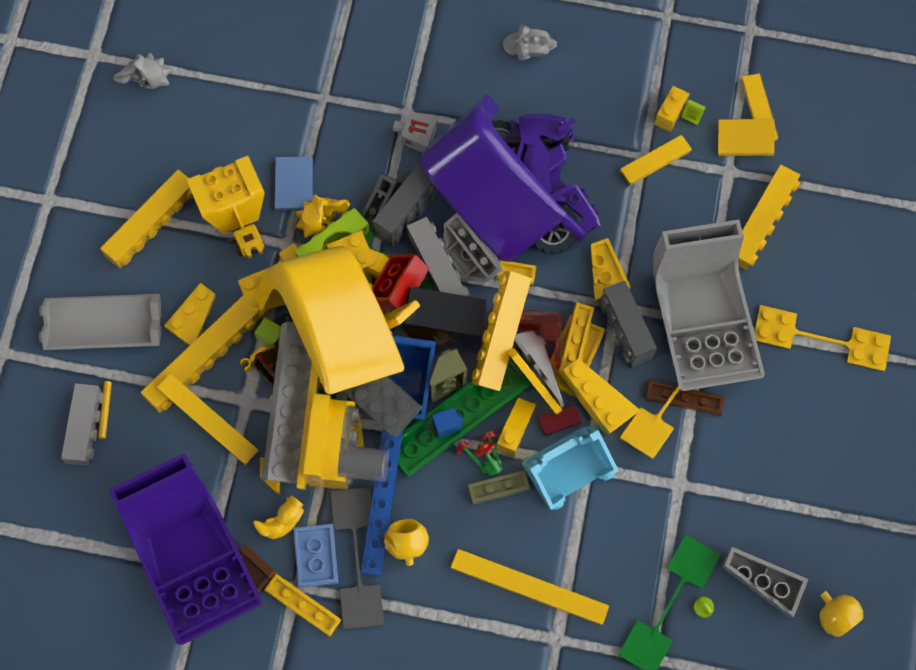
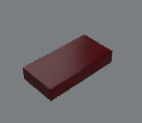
(563, 420)

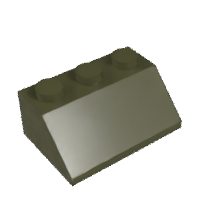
(448, 375)

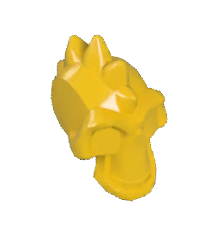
(319, 214)

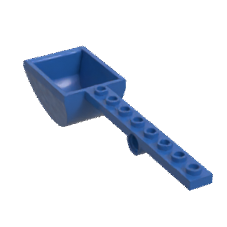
(415, 380)

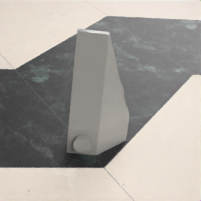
(533, 352)

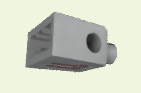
(417, 130)

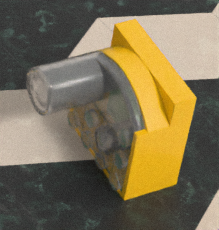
(332, 447)

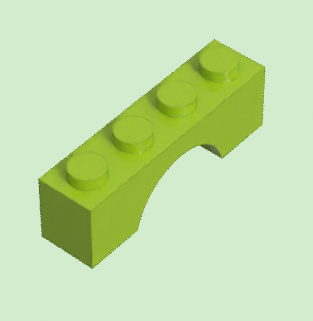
(348, 224)

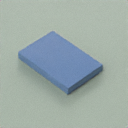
(293, 182)
(315, 555)

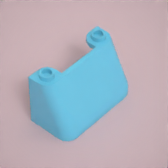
(570, 465)

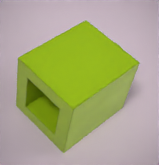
(268, 332)

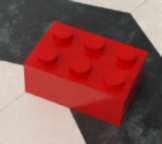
(395, 280)

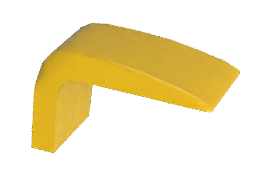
(333, 317)

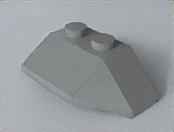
(469, 252)

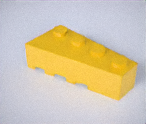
(599, 398)

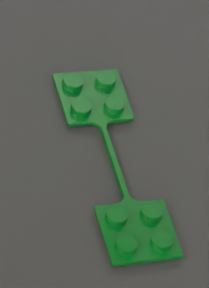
(646, 644)

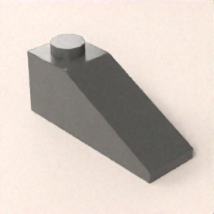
(380, 196)

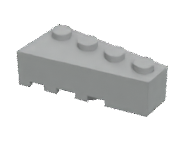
(771, 582)

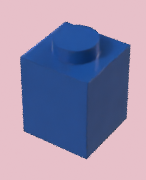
(447, 422)

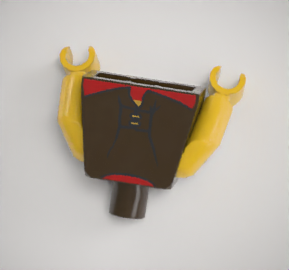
(264, 361)

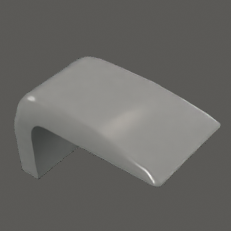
(705, 306)

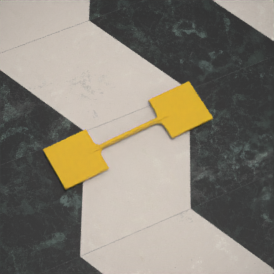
(355, 243)
(865, 347)
(648, 431)

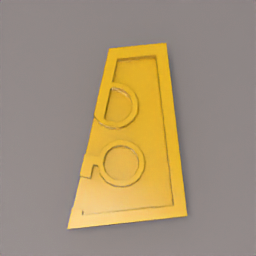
(605, 267)
(190, 317)

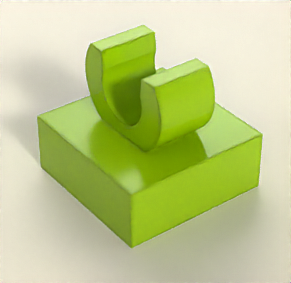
(693, 112)

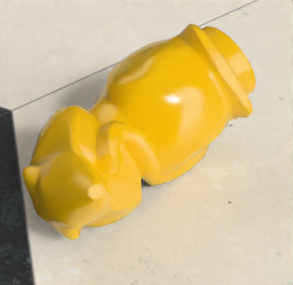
(284, 522)

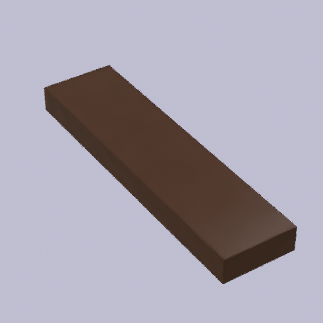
(689, 399)

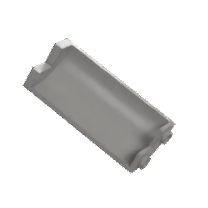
(100, 321)

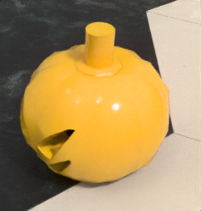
(406, 540)
(840, 614)

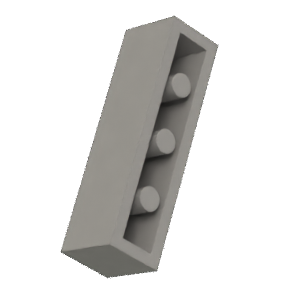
(82, 424)

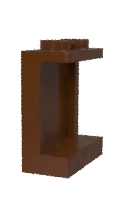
(258, 569)

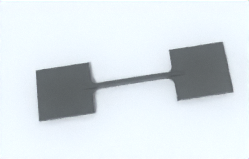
(361, 603)

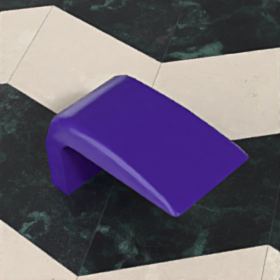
(489, 184)
(185, 548)

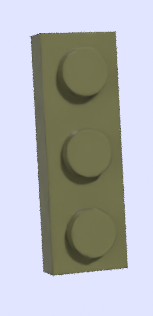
(498, 487)

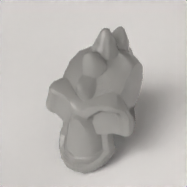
(529, 43)
(145, 71)

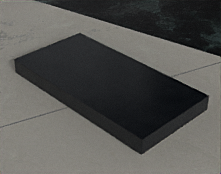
(447, 312)

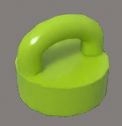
(703, 607)

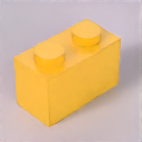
(671, 108)

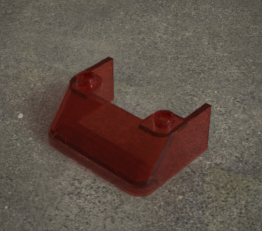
(547, 322)

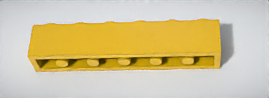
(766, 213)
(147, 220)
(501, 330)

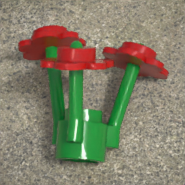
(492, 464)

